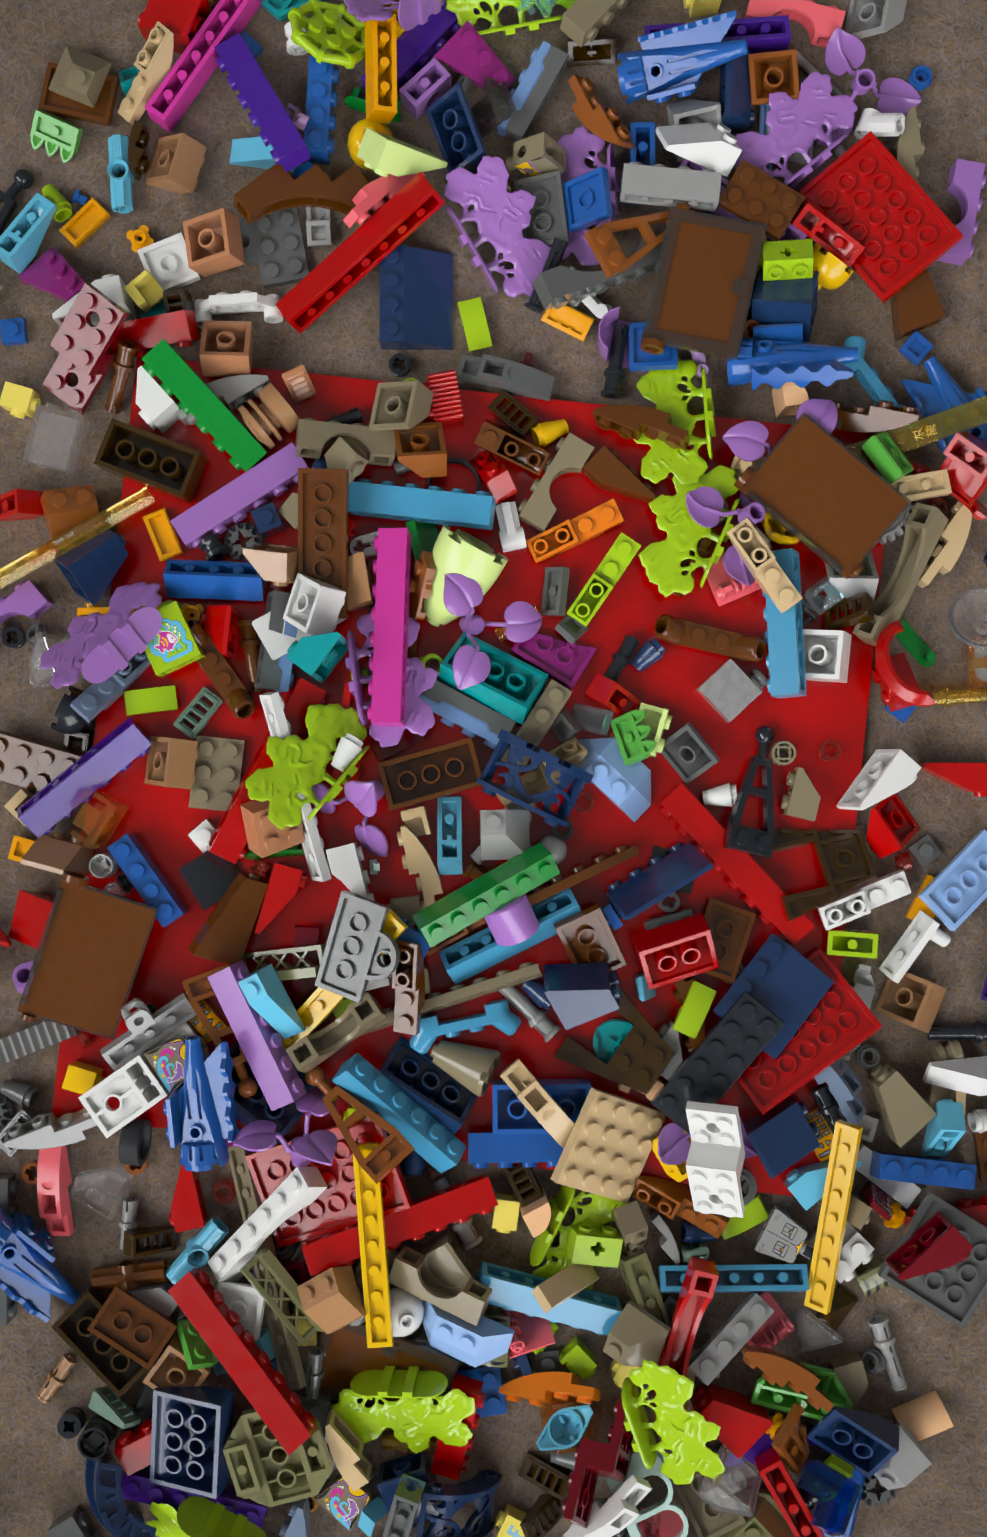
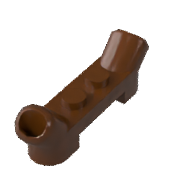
(709, 639)
(223, 675)

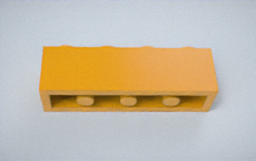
(381, 70)

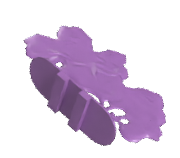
(409, 11)
(796, 126)
(577, 150)
(499, 221)
(106, 639)
(419, 679)

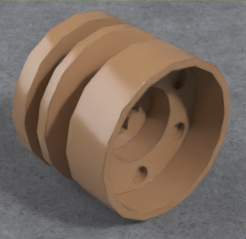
(269, 415)

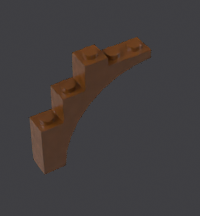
(314, 188)

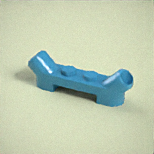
(868, 376)
(496, 1014)

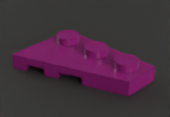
(473, 57)
(53, 275)

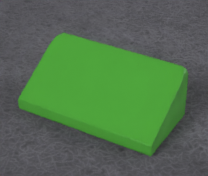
(887, 457)

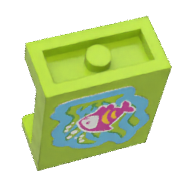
(174, 643)

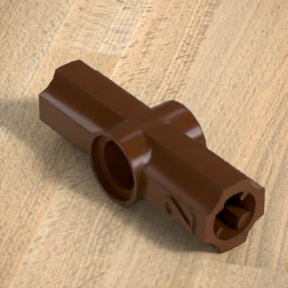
(129, 1274)

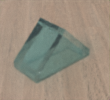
(592, 719)

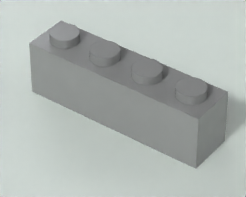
(670, 186)
(730, 1338)

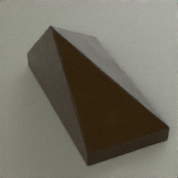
(597, 52)
(841, 1306)

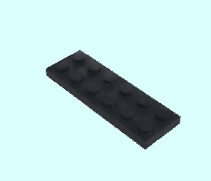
(719, 1058)

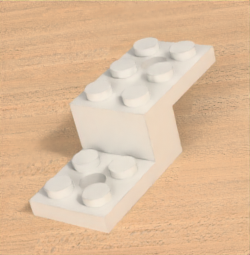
(134, 1086)
(715, 1159)

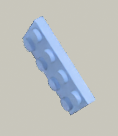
(960, 884)

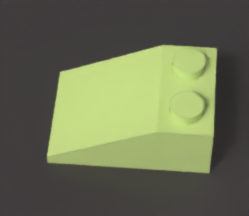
(395, 157)

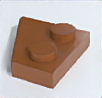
(421, 583)
(791, 1440)

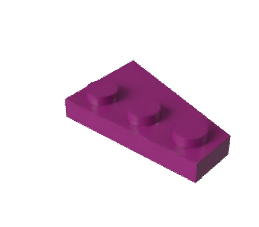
(555, 657)

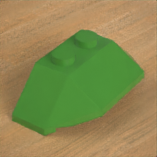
(783, 1398)

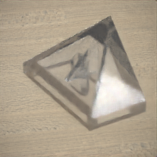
(812, 1332)

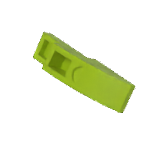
(603, 579)

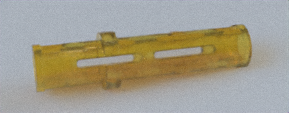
(947, 697)

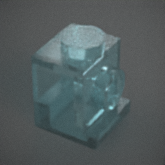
(822, 603)

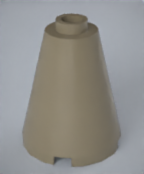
(467, 1064)

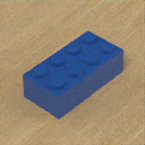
(513, 1117)

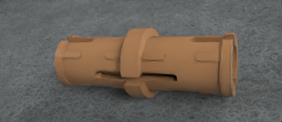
(56, 1378)

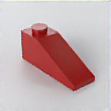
(827, 232)
(965, 776)
(281, 890)
(188, 1203)

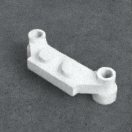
(241, 302)

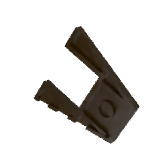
(842, 861)
(636, 1061)

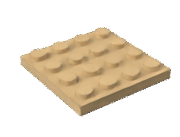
(608, 1145)

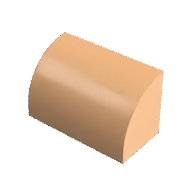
(788, 399)
(537, 1215)
(923, 1416)

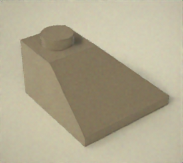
(80, 76)
(400, 405)
(636, 1337)

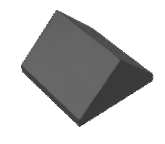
(688, 753)

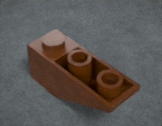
(511, 446)
(613, 476)

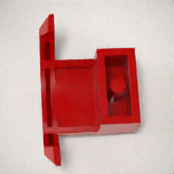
(966, 471)
(895, 675)

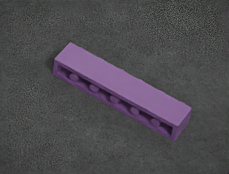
(239, 497)
(257, 1040)

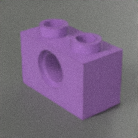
(425, 88)

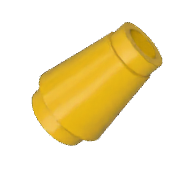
(547, 432)

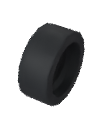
(135, 1142)

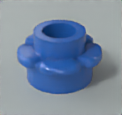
(923, 72)

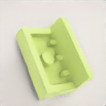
(658, 721)

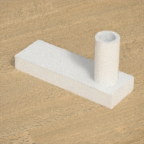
(911, 944)

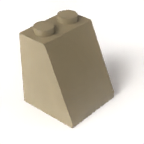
(898, 1104)
(448, 1260)

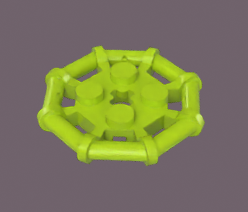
(316, 38)

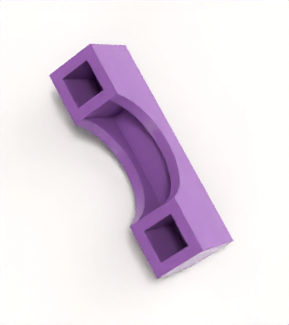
(965, 184)
(25, 600)

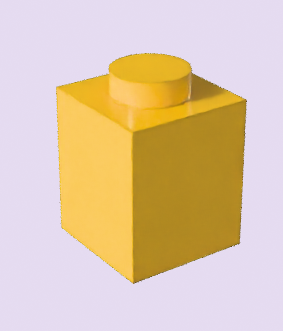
(82, 1077)

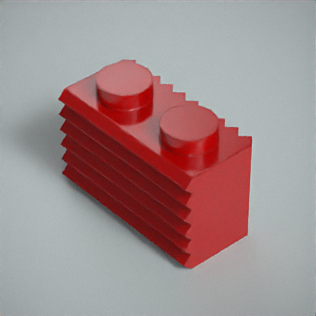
(446, 399)

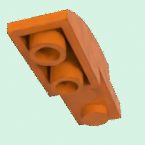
(575, 531)
(542, 1386)

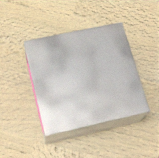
(729, 690)

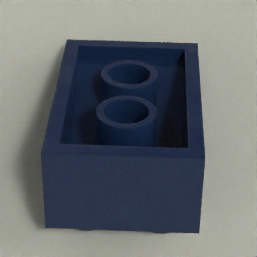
(857, 1438)

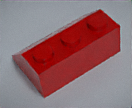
(676, 951)

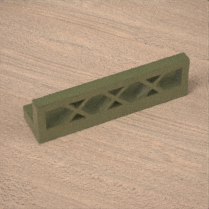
(289, 971)
(286, 1284)
(642, 1285)

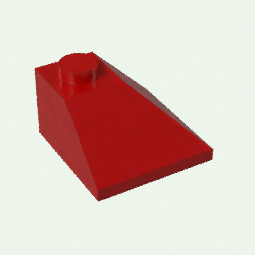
(222, 628)
(890, 826)

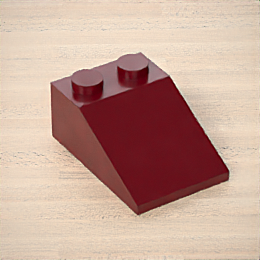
(929, 1249)

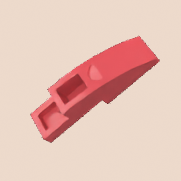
(374, 196)
(52, 1190)

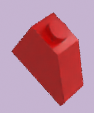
(20, 505)
(612, 696)

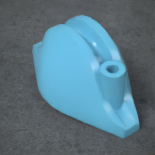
(565, 1428)

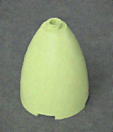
(464, 555)

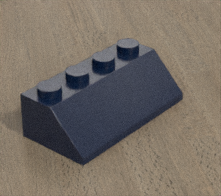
(428, 1085)

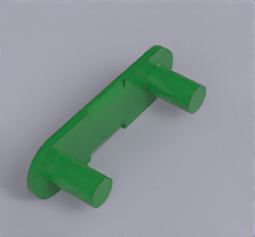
(355, 102)
(916, 645)
(294, 851)

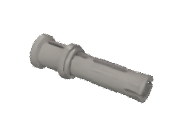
(536, 1017)
(465, 1230)
(885, 1341)

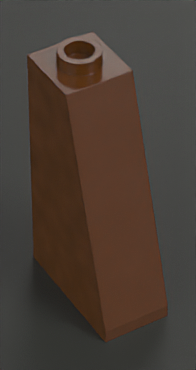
(916, 307)
(231, 922)

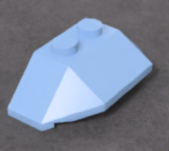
(624, 785)
(464, 1340)

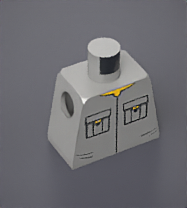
(783, 1237)

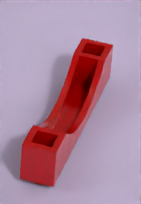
(692, 1302)

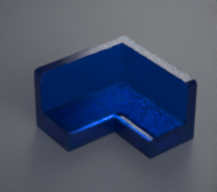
(835, 1494)

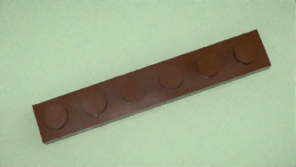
(582, 873)

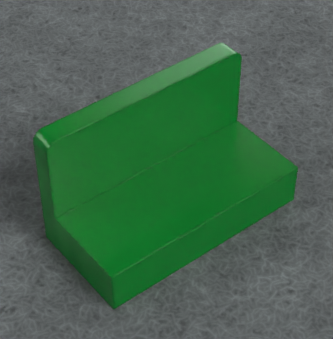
(423, 537)

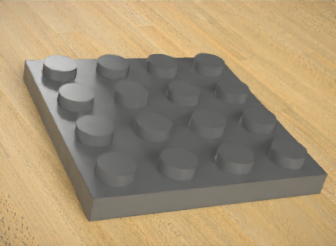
(955, 1289)

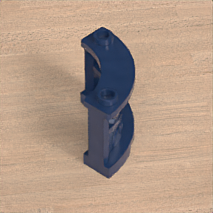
(518, 749)
(478, 1490)
(107, 1503)

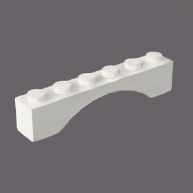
(347, 867)
(292, 1195)

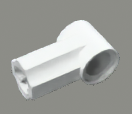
(879, 123)
(510, 533)

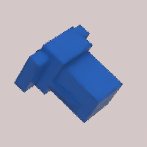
(77, 197)

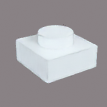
(202, 835)

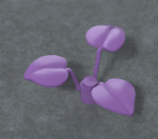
(847, 53)
(749, 437)
(705, 508)
(459, 599)
(364, 797)
(675, 1146)
(316, 1147)

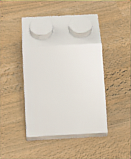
(702, 144)
(113, 288)
(826, 655)
(881, 777)

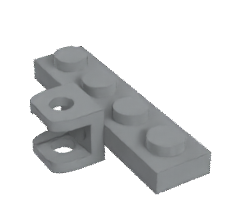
(145, 1029)

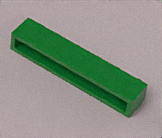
(204, 405)
(485, 894)

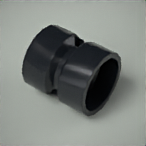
(96, 1438)

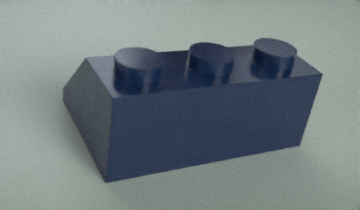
(735, 95)
(456, 130)

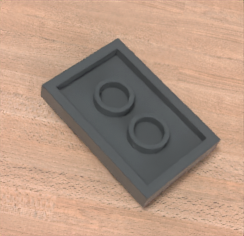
(549, 209)

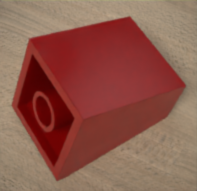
(179, 16)
(30, 917)
(735, 1414)

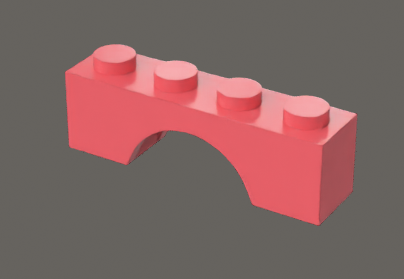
(817, 19)

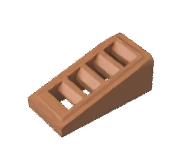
(299, 384)

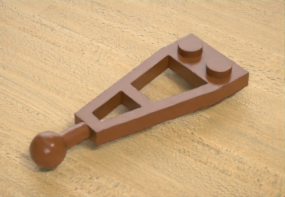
(608, 249)
(199, 989)
(383, 1157)

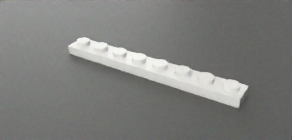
(313, 845)

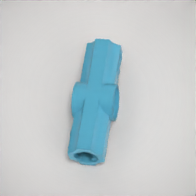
(122, 186)
(205, 1242)

